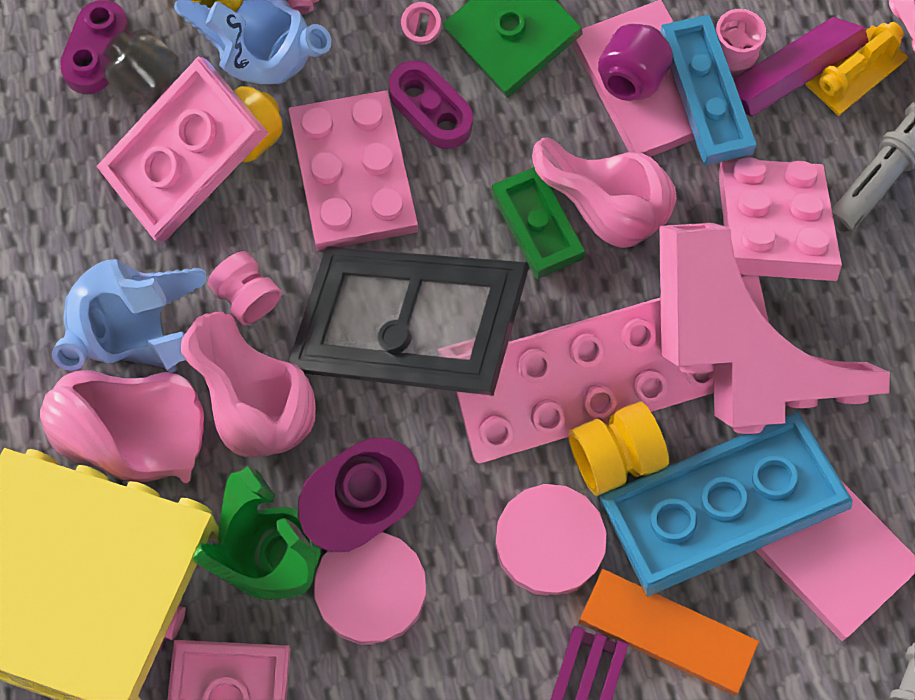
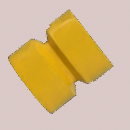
(625, 445)

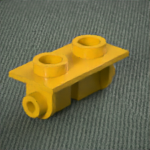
(861, 71)

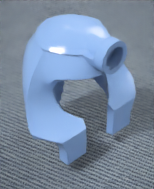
(118, 316)

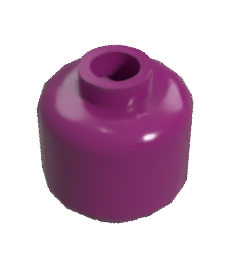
(635, 62)

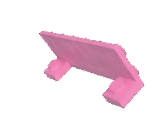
(580, 376)

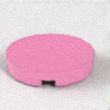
(550, 540)
(371, 590)

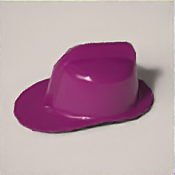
(359, 494)

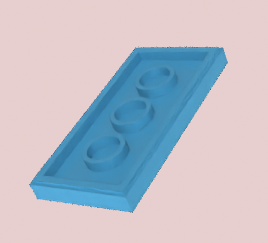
(724, 503)

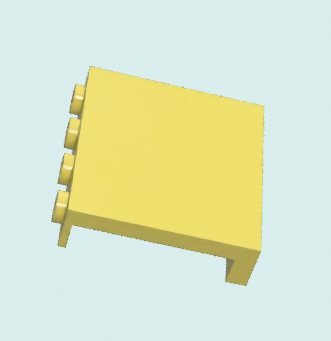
(88, 576)

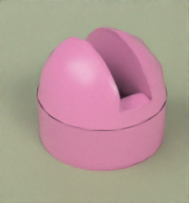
(411, 23)

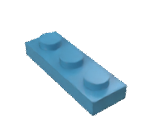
(708, 91)

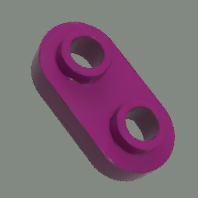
(88, 43)
(435, 105)

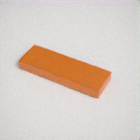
(669, 632)

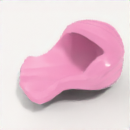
(617, 196)
(255, 399)
(126, 425)

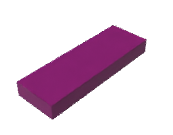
(798, 63)

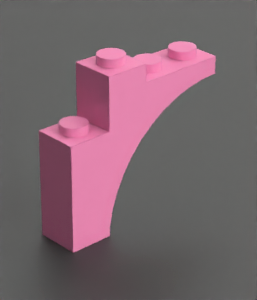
(715, 322)

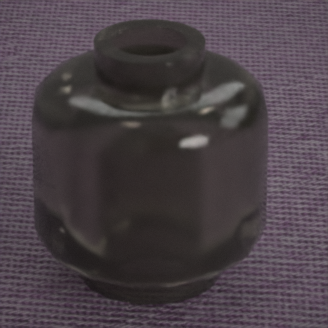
(140, 66)

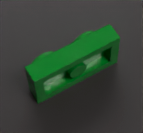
(537, 223)

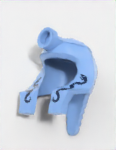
(260, 41)

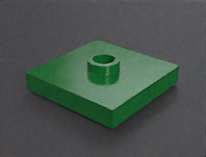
(512, 37)

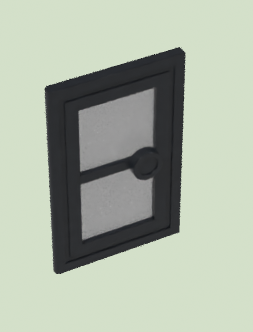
(410, 319)

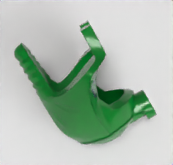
(262, 548)

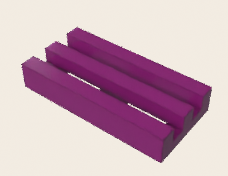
(598, 644)

